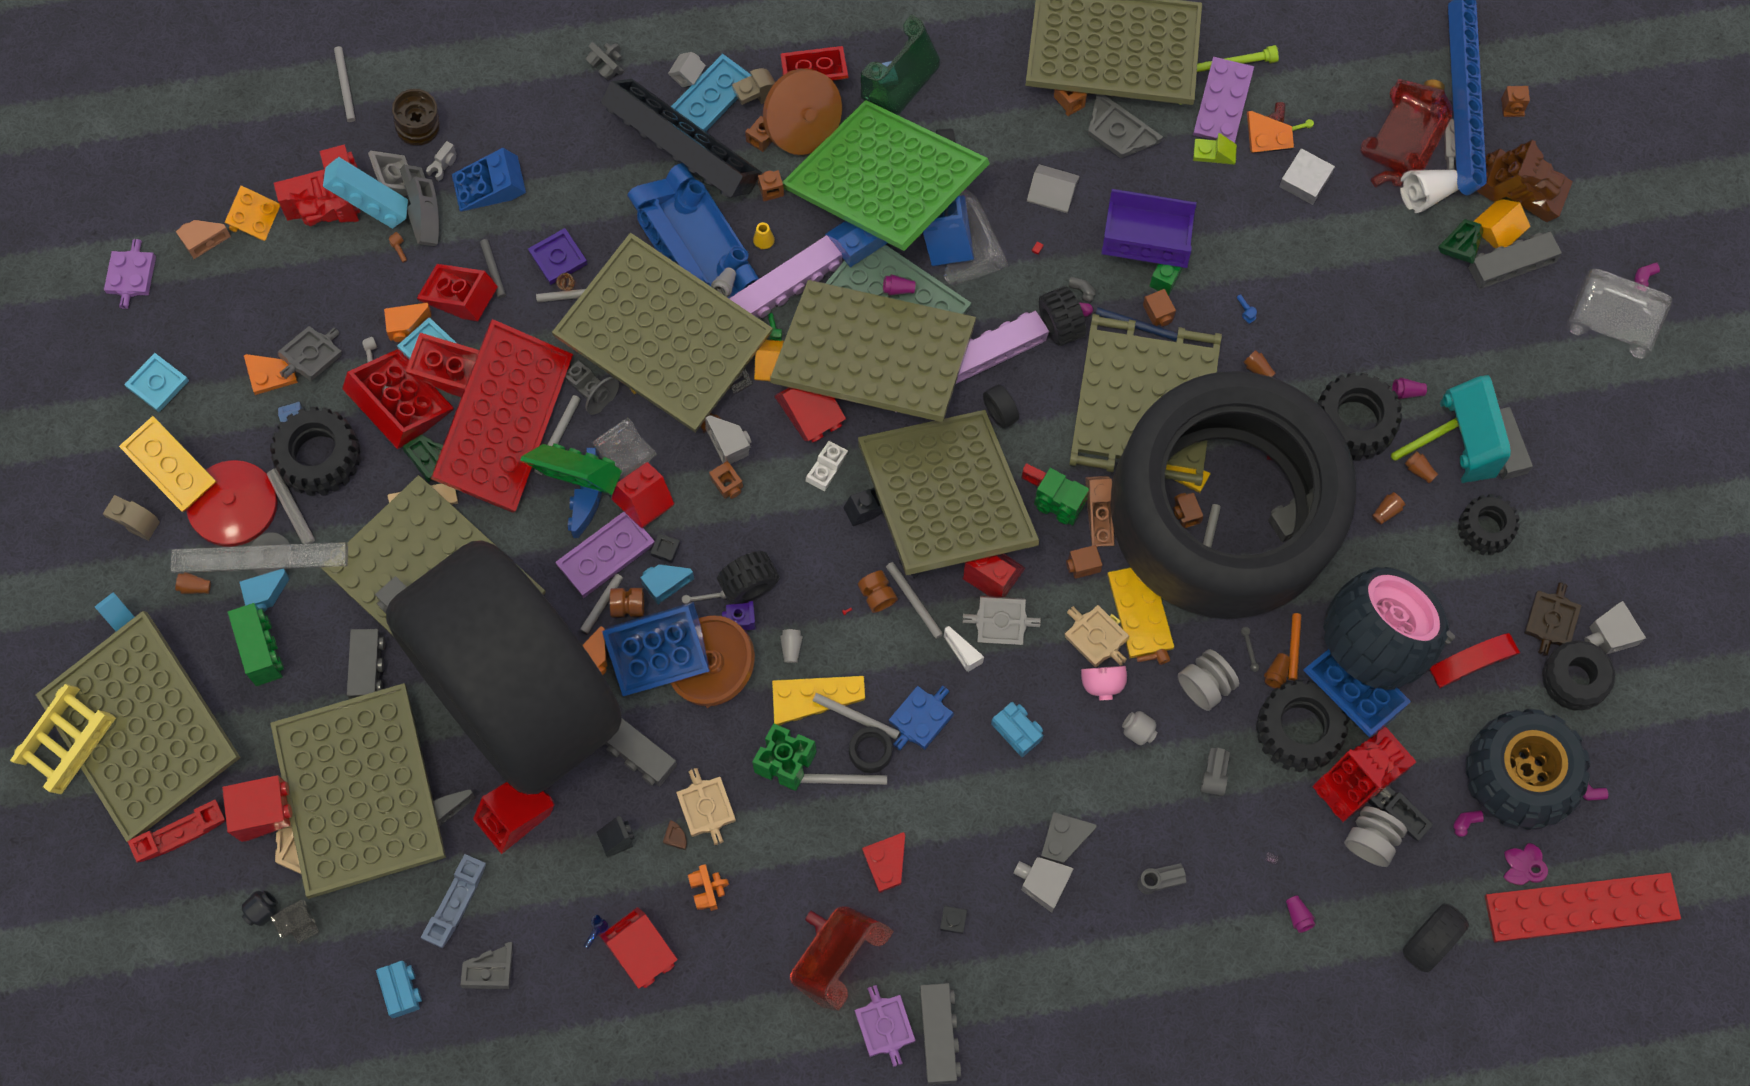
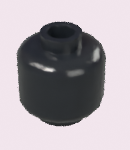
(259, 908)

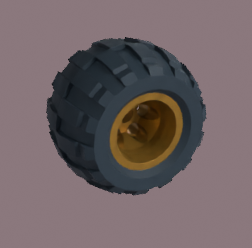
(1521, 798)

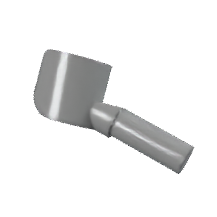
(369, 344)

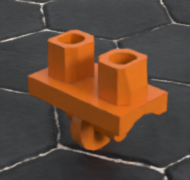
(707, 899)

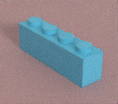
(365, 192)

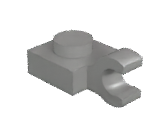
(444, 157)

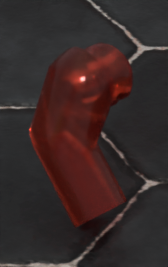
(1279, 112)
(1394, 176)

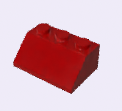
(825, 60)

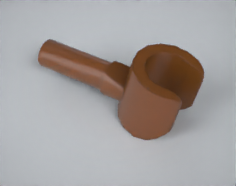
(395, 240)
(1161, 656)

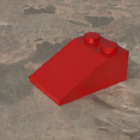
(458, 291)
(442, 363)

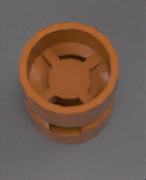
(877, 590)
(626, 602)

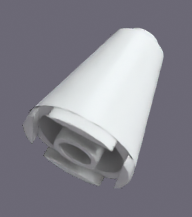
(1427, 187)

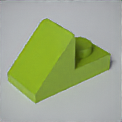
(1215, 151)

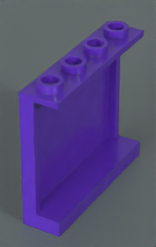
(1149, 228)

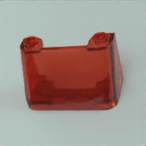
(1411, 127)
(831, 952)

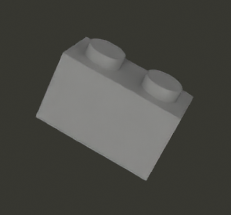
(728, 439)

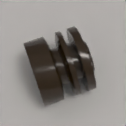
(415, 117)

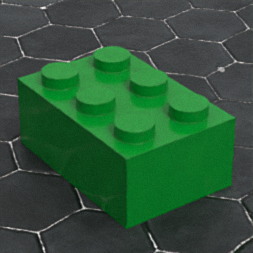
(256, 644)

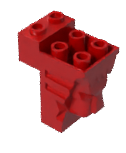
(309, 200)
(1363, 773)

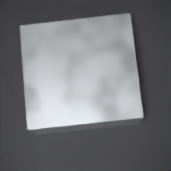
(1306, 176)

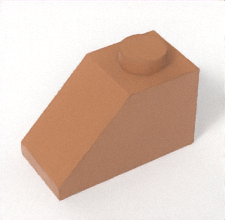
(202, 236)

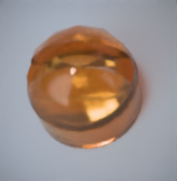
(561, 282)

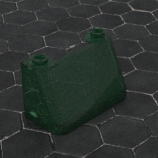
(905, 76)

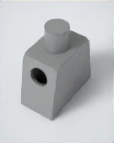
(1615, 630)
(1044, 881)

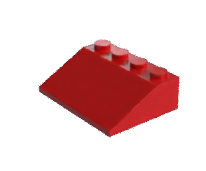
(402, 409)

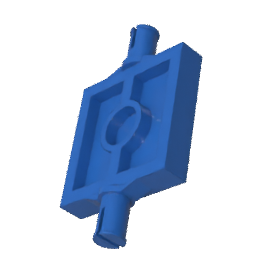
(921, 717)

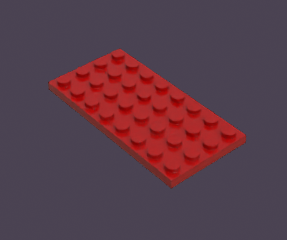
(501, 416)

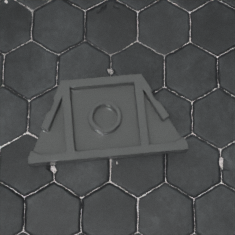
(1119, 129)

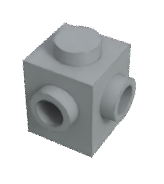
(687, 69)

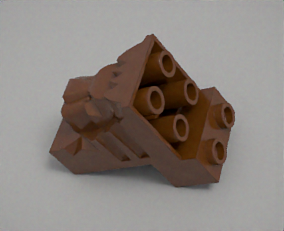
(1526, 179)

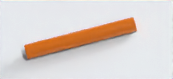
(1294, 646)

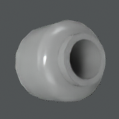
(1139, 728)

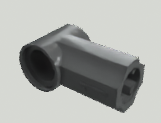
(1215, 777)
(1163, 877)

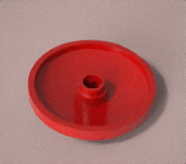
(236, 506)

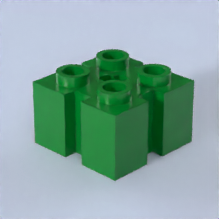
(1061, 497)
(772, 760)

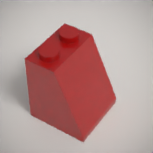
(810, 412)
(993, 574)
(256, 807)
(510, 815)
(639, 948)

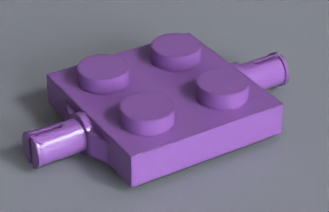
(130, 273)
(885, 1026)

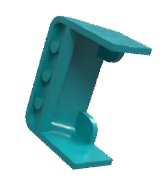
(1481, 428)

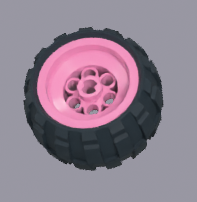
(1385, 628)

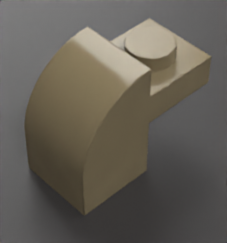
(754, 86)
(132, 516)

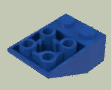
(489, 181)
(949, 235)

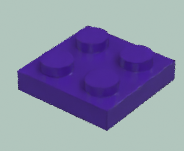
(557, 255)

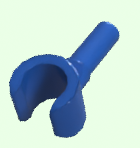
(1250, 312)

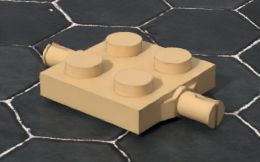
(1096, 636)
(706, 806)

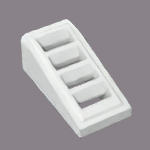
(964, 651)

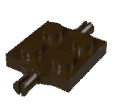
(1552, 618)

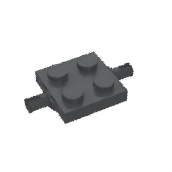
(309, 353)

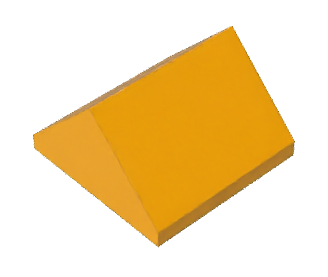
(1503, 223)
(766, 359)

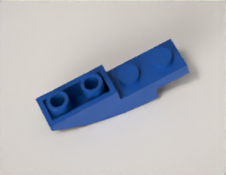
(584, 506)

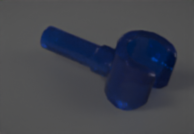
(599, 927)

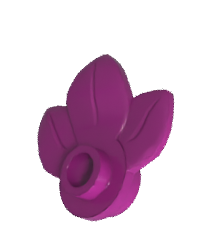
(1522, 865)

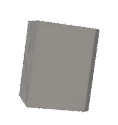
(387, 170)
(1052, 188)

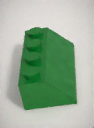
(574, 467)

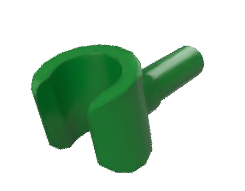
(776, 333)

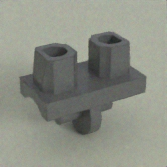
(597, 55)

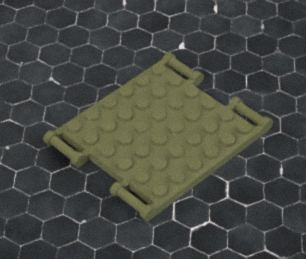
(1124, 380)

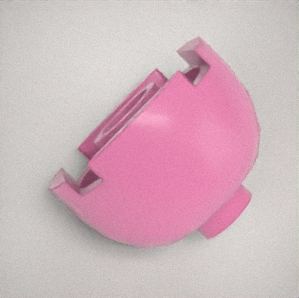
(1104, 681)

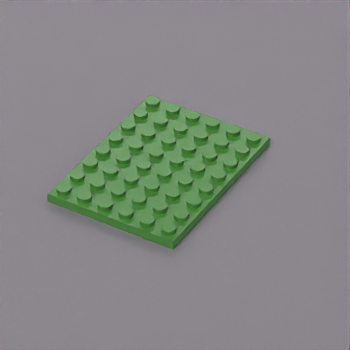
(885, 174)

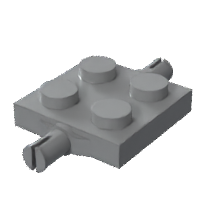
(1001, 620)

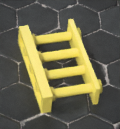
(84, 741)

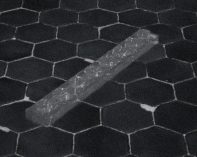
(259, 557)

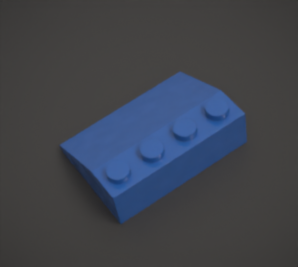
(657, 649)
(1365, 705)

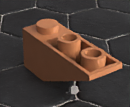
(1100, 510)

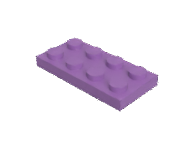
(1223, 99)
(604, 554)

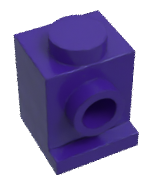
(747, 620)

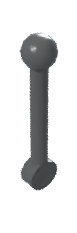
(1245, 632)

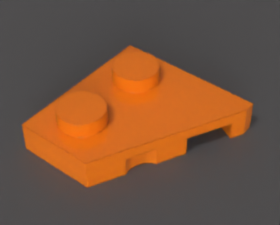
(1268, 133)
(265, 373)

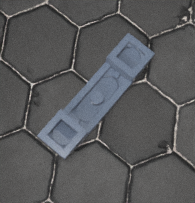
(455, 901)

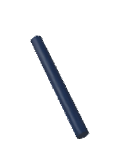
(1139, 324)

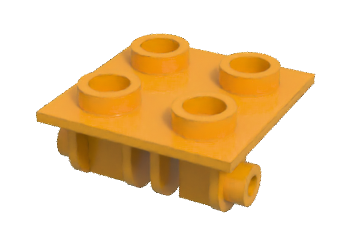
(252, 213)

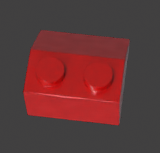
(643, 495)

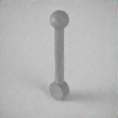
(687, 599)

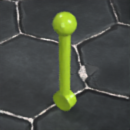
(1309, 124)

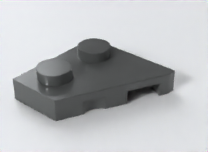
(1065, 837)
(489, 970)

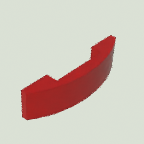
(1474, 659)
(178, 833)

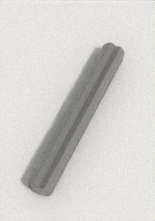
(290, 507)

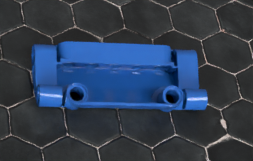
(691, 228)

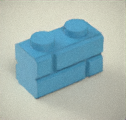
(1017, 728)
(398, 989)

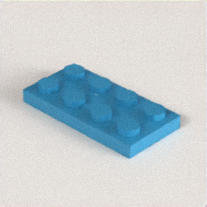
(711, 93)

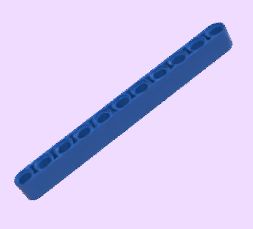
(1467, 96)

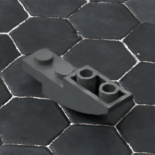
(423, 206)

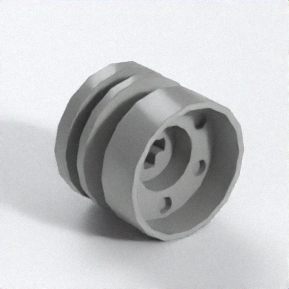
(1208, 679)
(1375, 836)

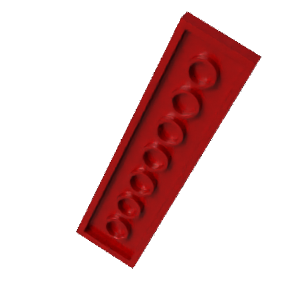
(1582, 907)

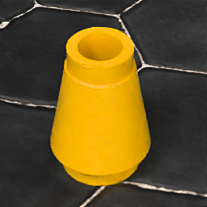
(763, 236)

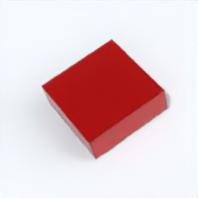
(1033, 475)

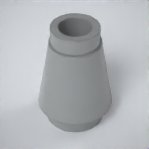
(725, 282)
(791, 644)

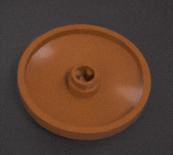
(802, 111)
(729, 661)

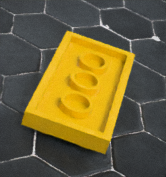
(167, 464)
(1139, 614)

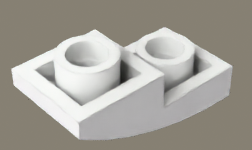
(826, 466)

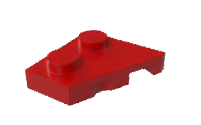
(886, 861)

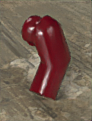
(815, 920)

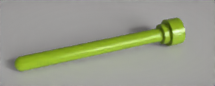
(1269, 55)
(1424, 439)

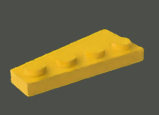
(795, 697)

